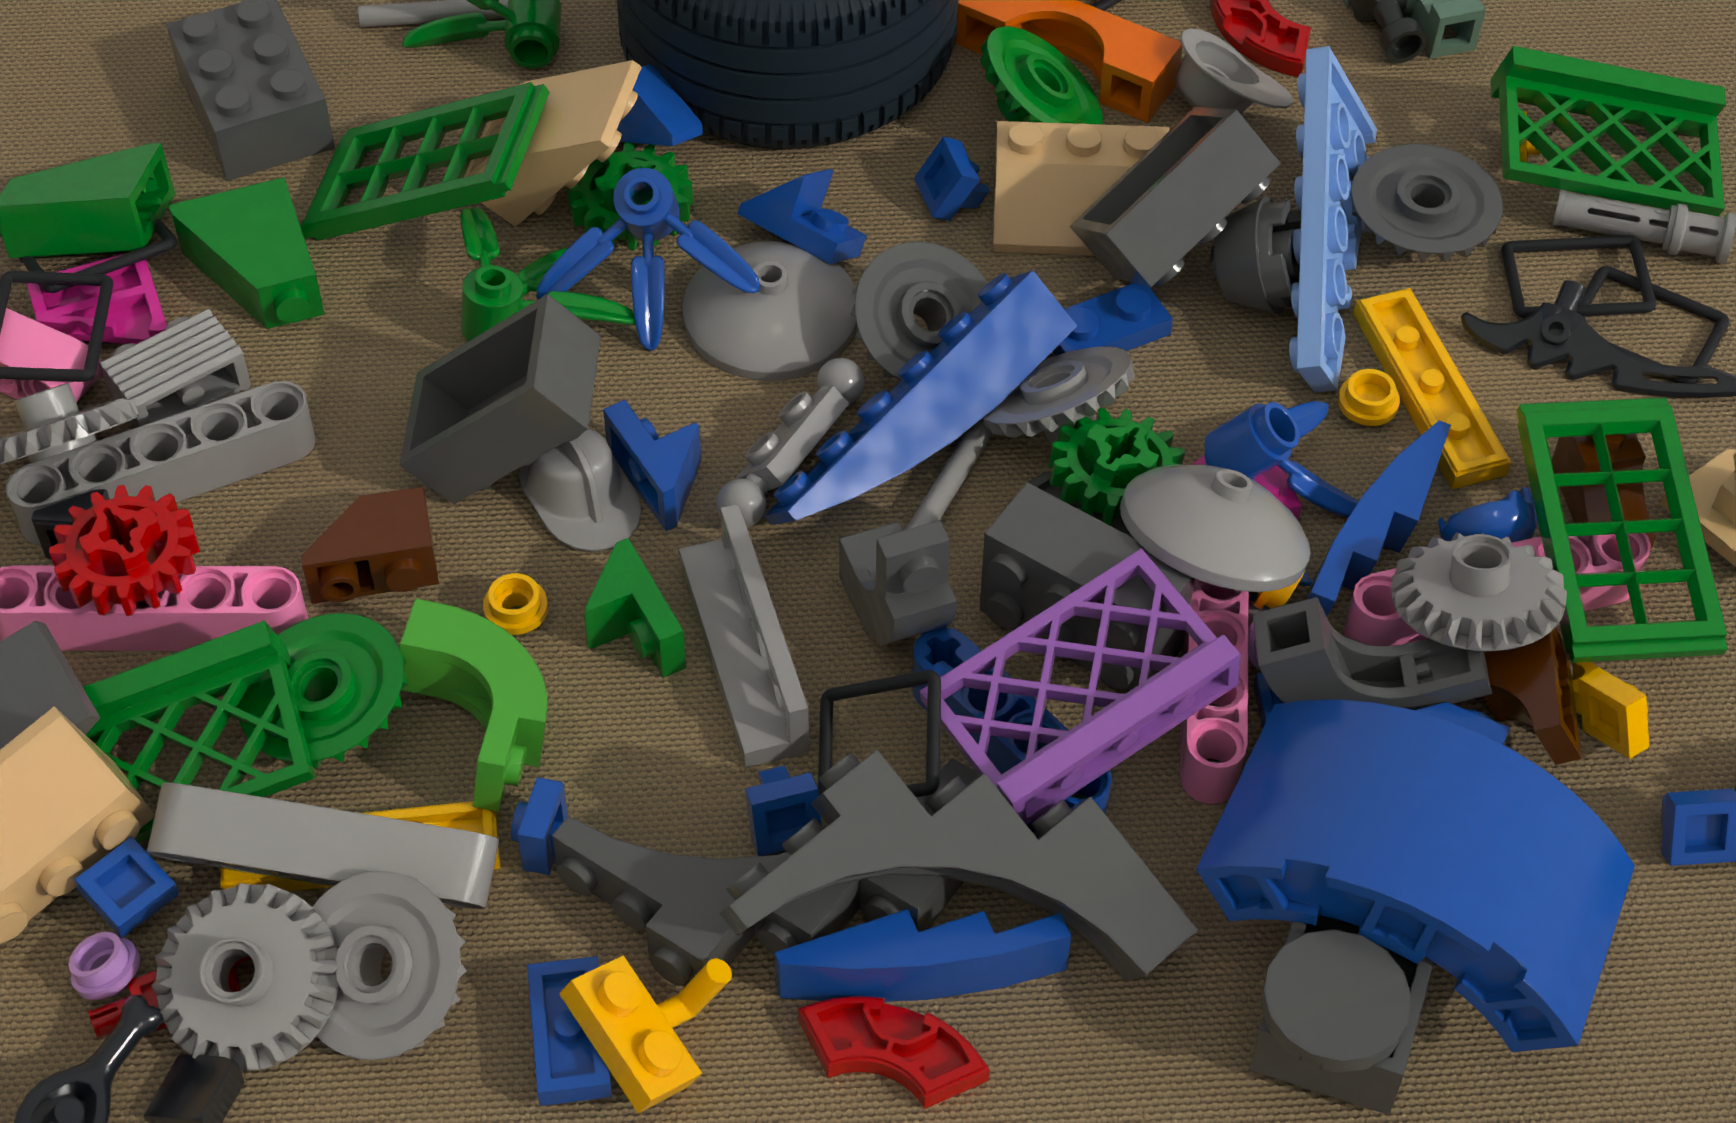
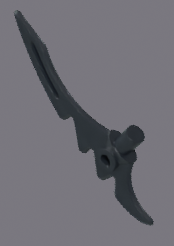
(1561, 333)

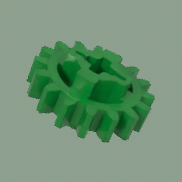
(593, 195)
(1102, 457)

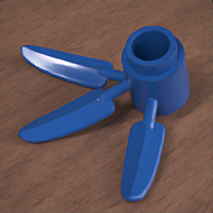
(648, 224)
(1265, 439)

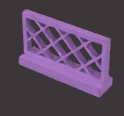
(1126, 720)

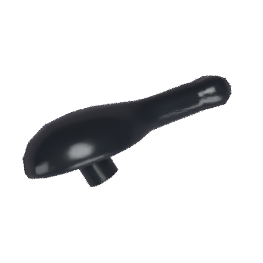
(84, 1090)

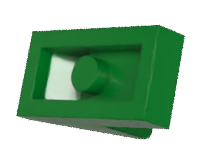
(632, 604)

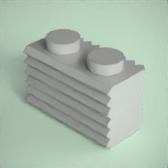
(177, 369)

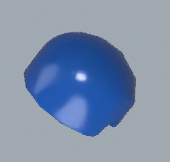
(1503, 518)

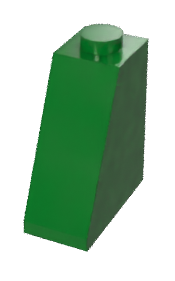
(87, 204)
(252, 250)

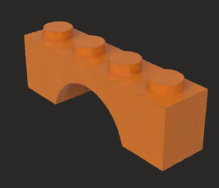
(1130, 61)

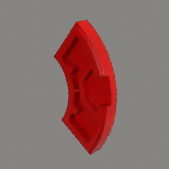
(1262, 34)
(894, 1043)

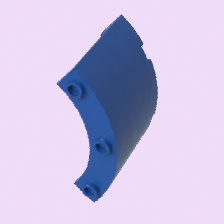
(1432, 851)

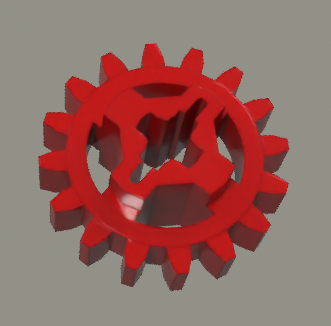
(124, 550)

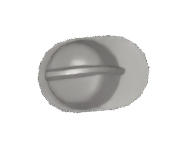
(1220, 77)
(582, 494)

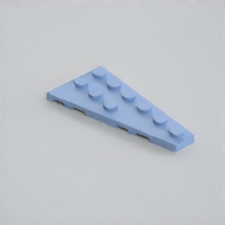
(1329, 235)

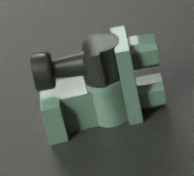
(1424, 26)

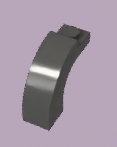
(898, 580)
(1312, 661)

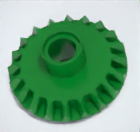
(1036, 80)
(343, 683)

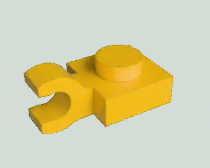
(1611, 709)

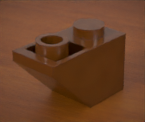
(373, 549)

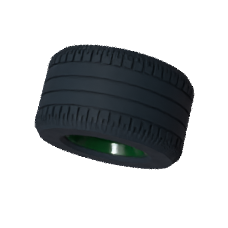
(792, 67)

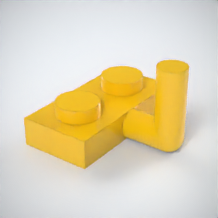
(635, 1032)

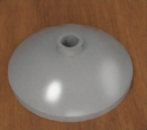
(785, 327)
(1216, 527)

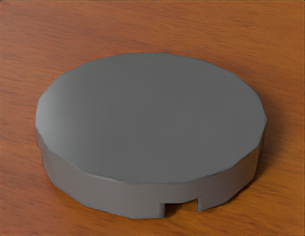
(1336, 1000)

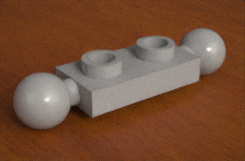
(780, 452)

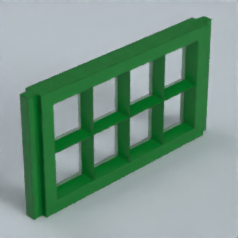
(520, 106)
(1643, 638)

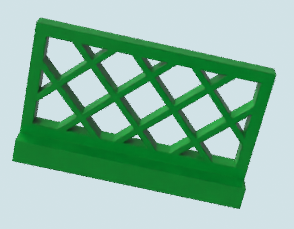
(1609, 97)
(197, 677)

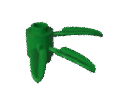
(529, 28)
(497, 293)

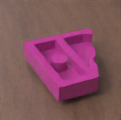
(132, 311)

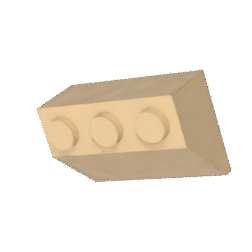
(1053, 175)
(58, 815)

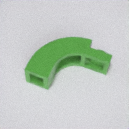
(490, 676)

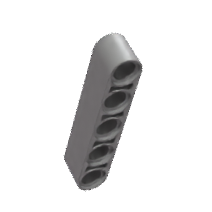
(175, 454)
(318, 842)

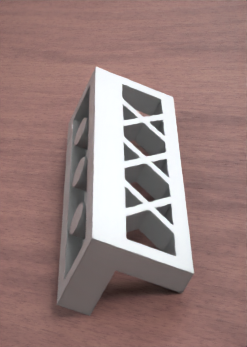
(746, 644)

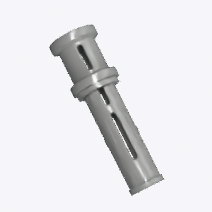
(1674, 229)

